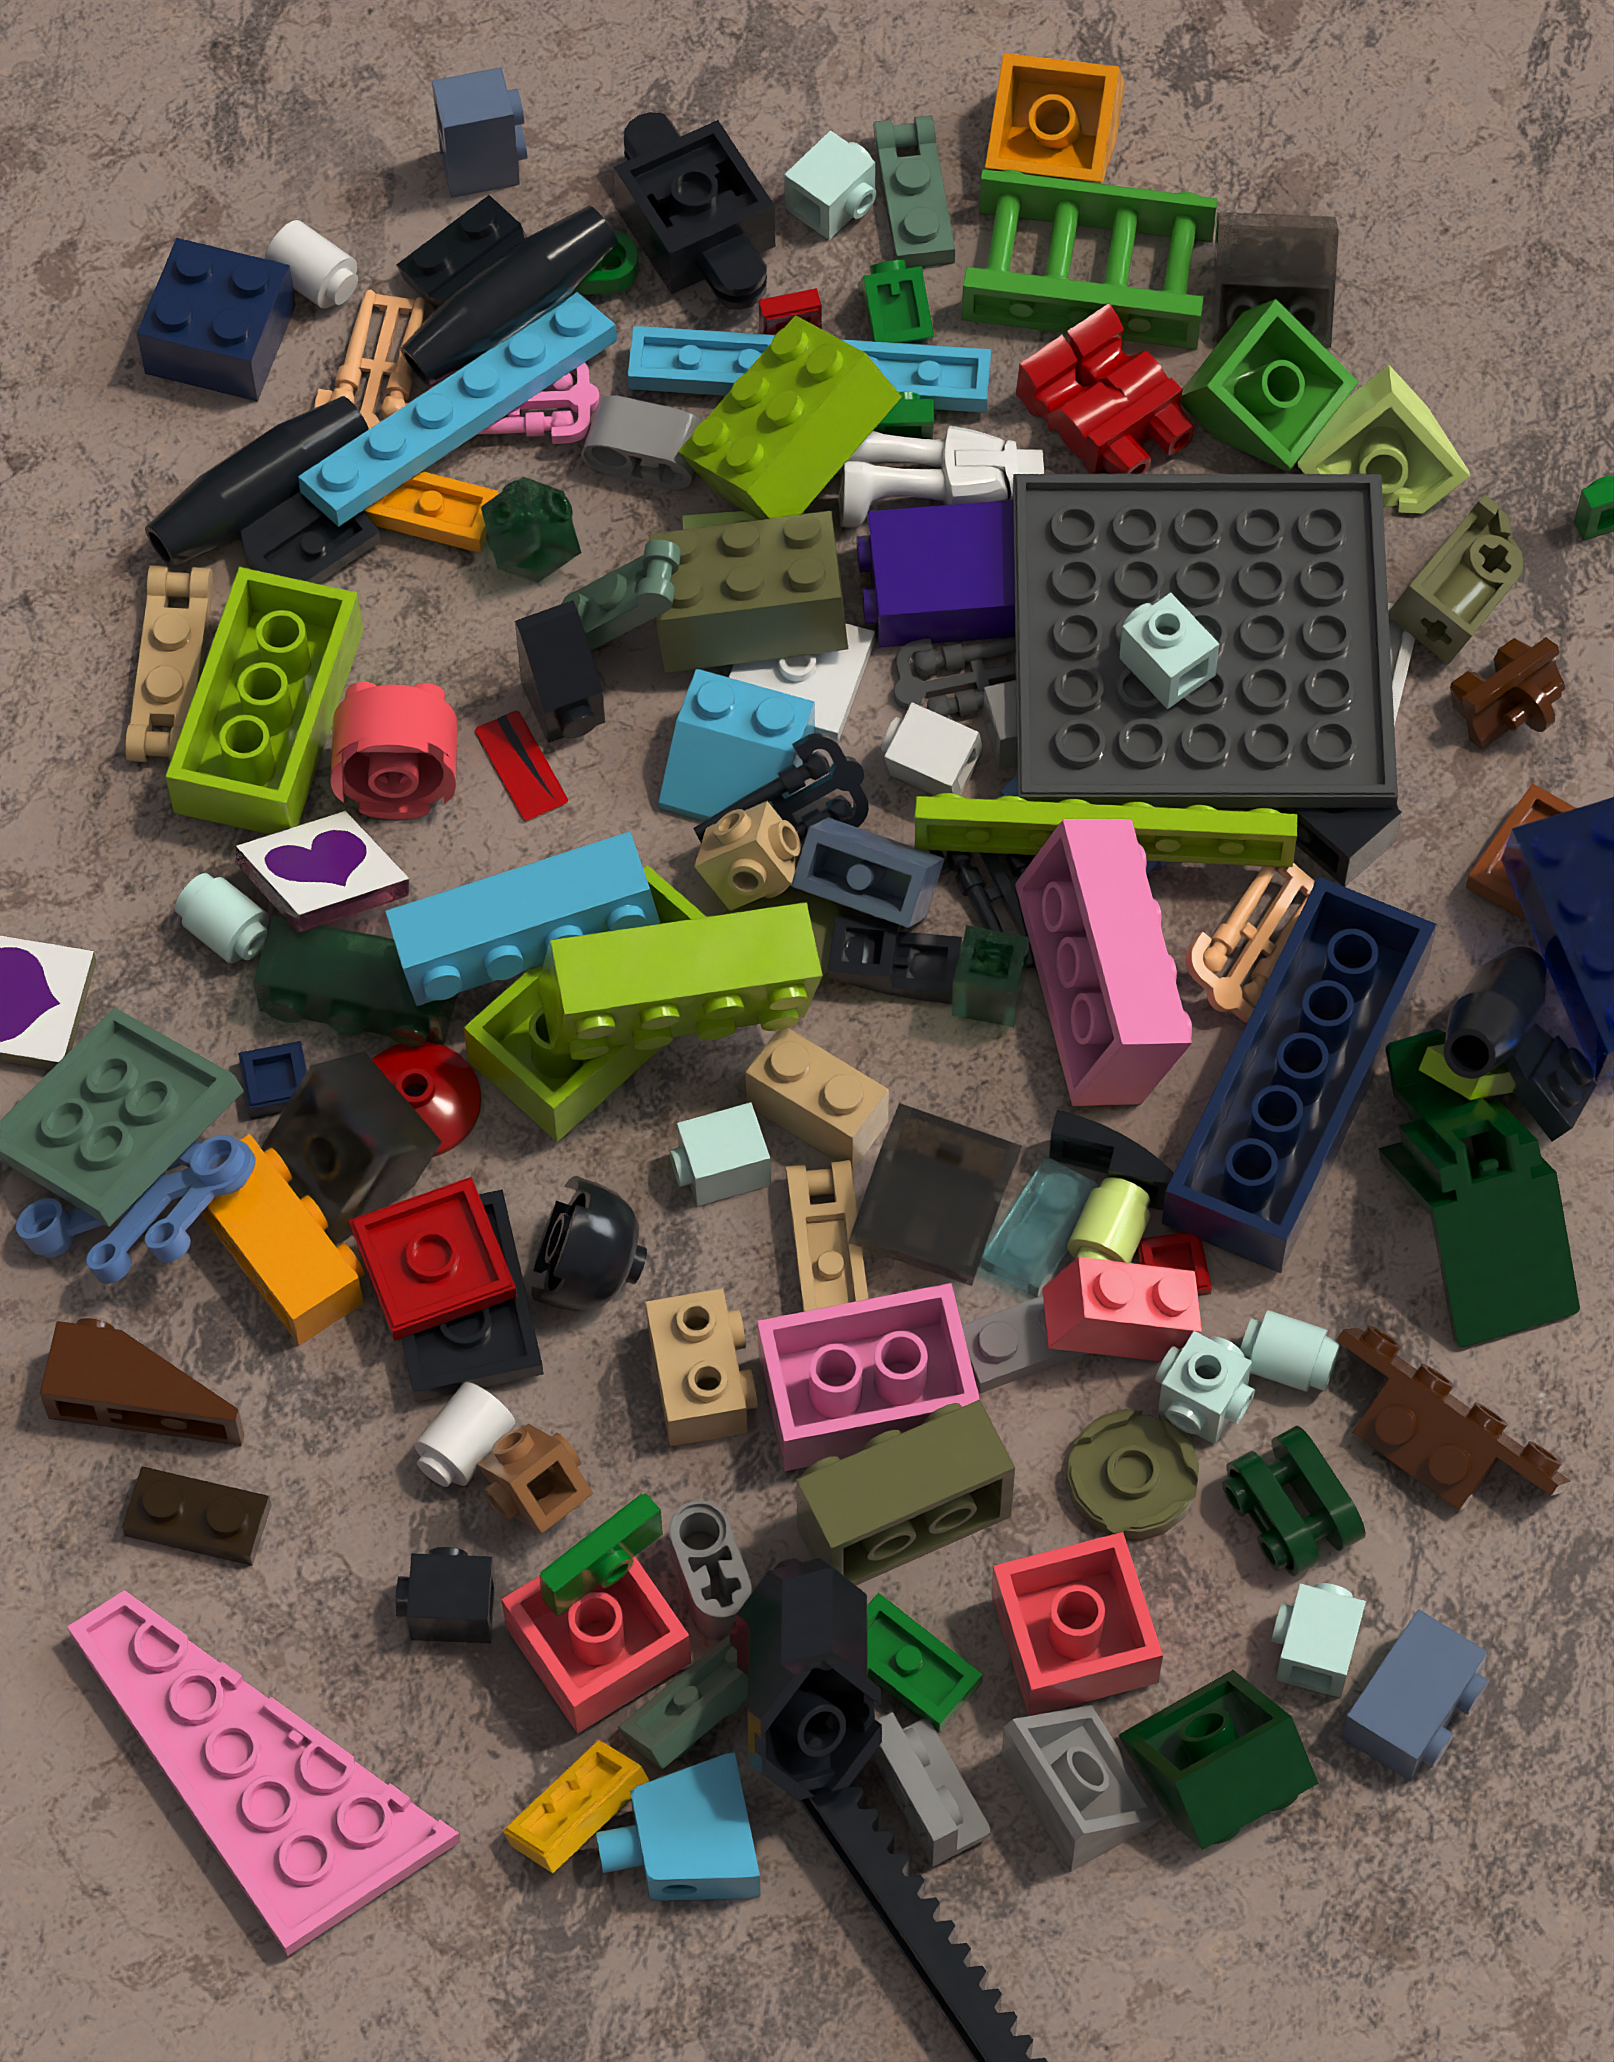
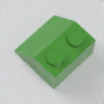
(1268, 386)

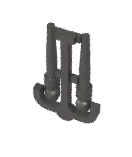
(926, 662)

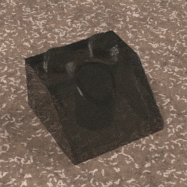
(351, 1141)

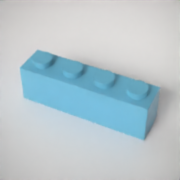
(508, 919)

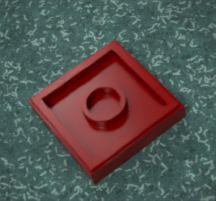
(432, 1258)

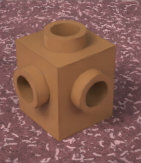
(533, 1477)

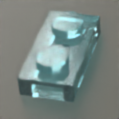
(1038, 1227)

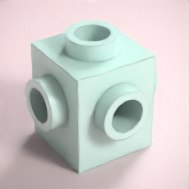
(1204, 1386)

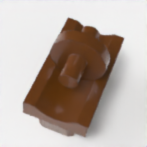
(1515, 695)

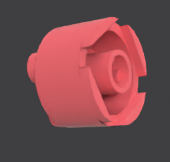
(394, 749)

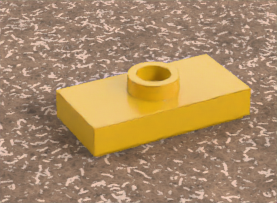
(575, 1806)

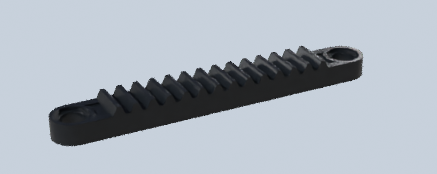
(916, 1926)

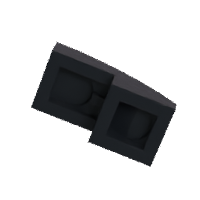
(893, 962)
(1104, 1150)

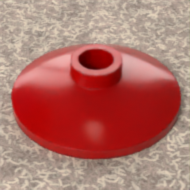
(452, 1091)

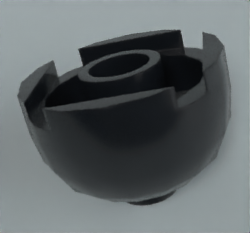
(588, 1249)

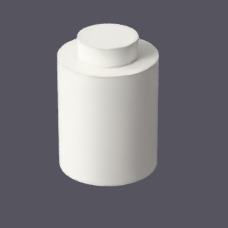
(316, 265)
(462, 1435)

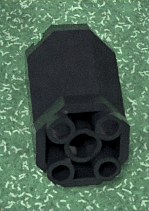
(807, 1677)

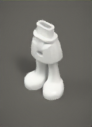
(970, 464)

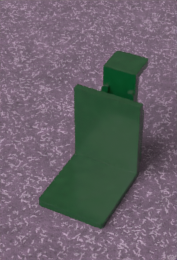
(1488, 1202)

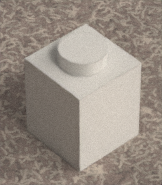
(931, 751)

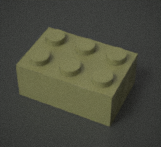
(753, 593)
(906, 1493)

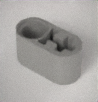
(640, 442)
(697, 1567)

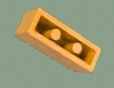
(285, 1248)

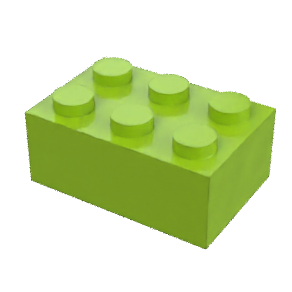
(790, 422)

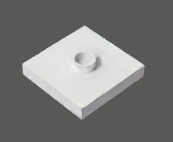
(824, 677)

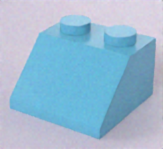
(730, 743)

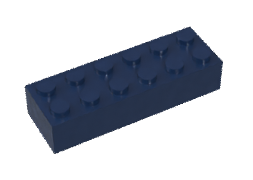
(1298, 1074)

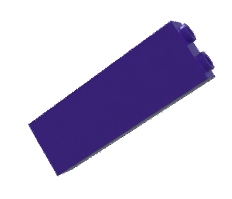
(939, 573)

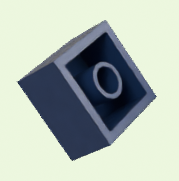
(216, 319)

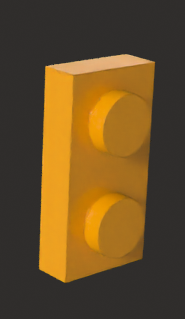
(435, 510)

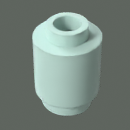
(222, 918)
(1290, 1351)

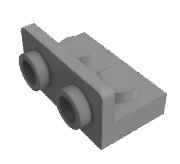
(929, 1789)

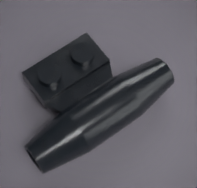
(494, 281)
(260, 500)
(1498, 1025)

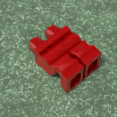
(1118, 409)

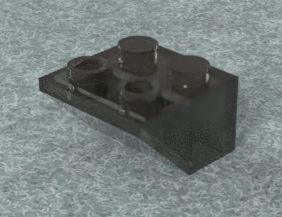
(1279, 260)
(935, 1194)

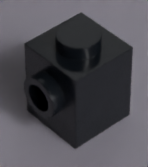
(448, 1596)

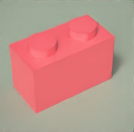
(1121, 1309)

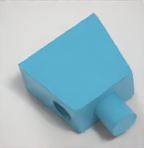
(688, 1835)

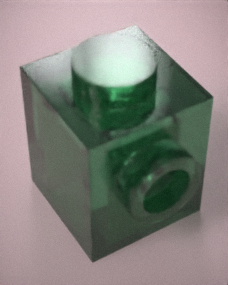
(990, 976)

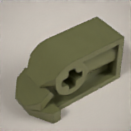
(1461, 582)

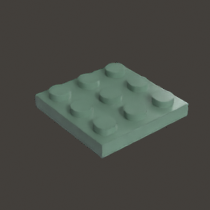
(114, 1115)

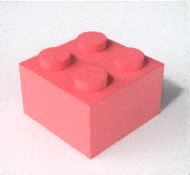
(1076, 1624)
(601, 1647)

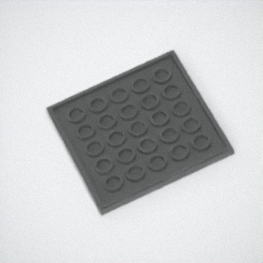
(1280, 579)

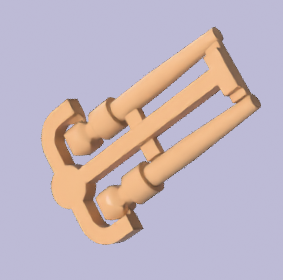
(349, 374)
(1204, 961)

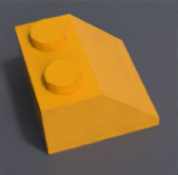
(1055, 118)

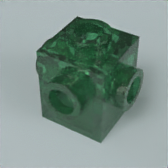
(530, 529)

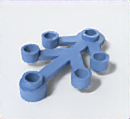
(214, 1170)

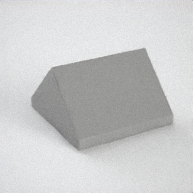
(1077, 1782)

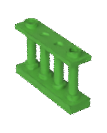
(1060, 303)

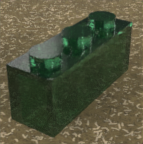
(345, 982)

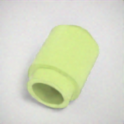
(1111, 1222)

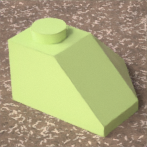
(1389, 434)

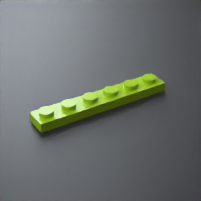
(1166, 834)

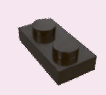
(196, 1516)

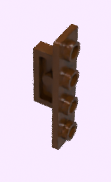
(1436, 1434)

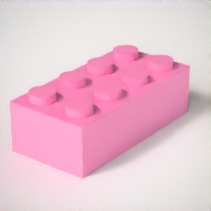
(1103, 962)

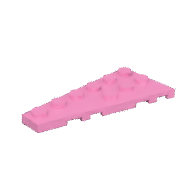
(271, 1793)

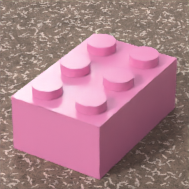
(862, 1371)

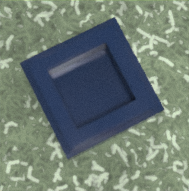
(271, 1077)

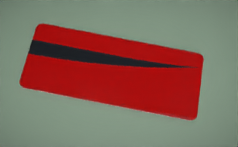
(521, 765)

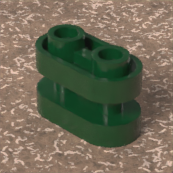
(1286, 1537)

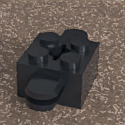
(695, 208)

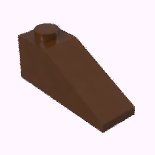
(118, 1383)

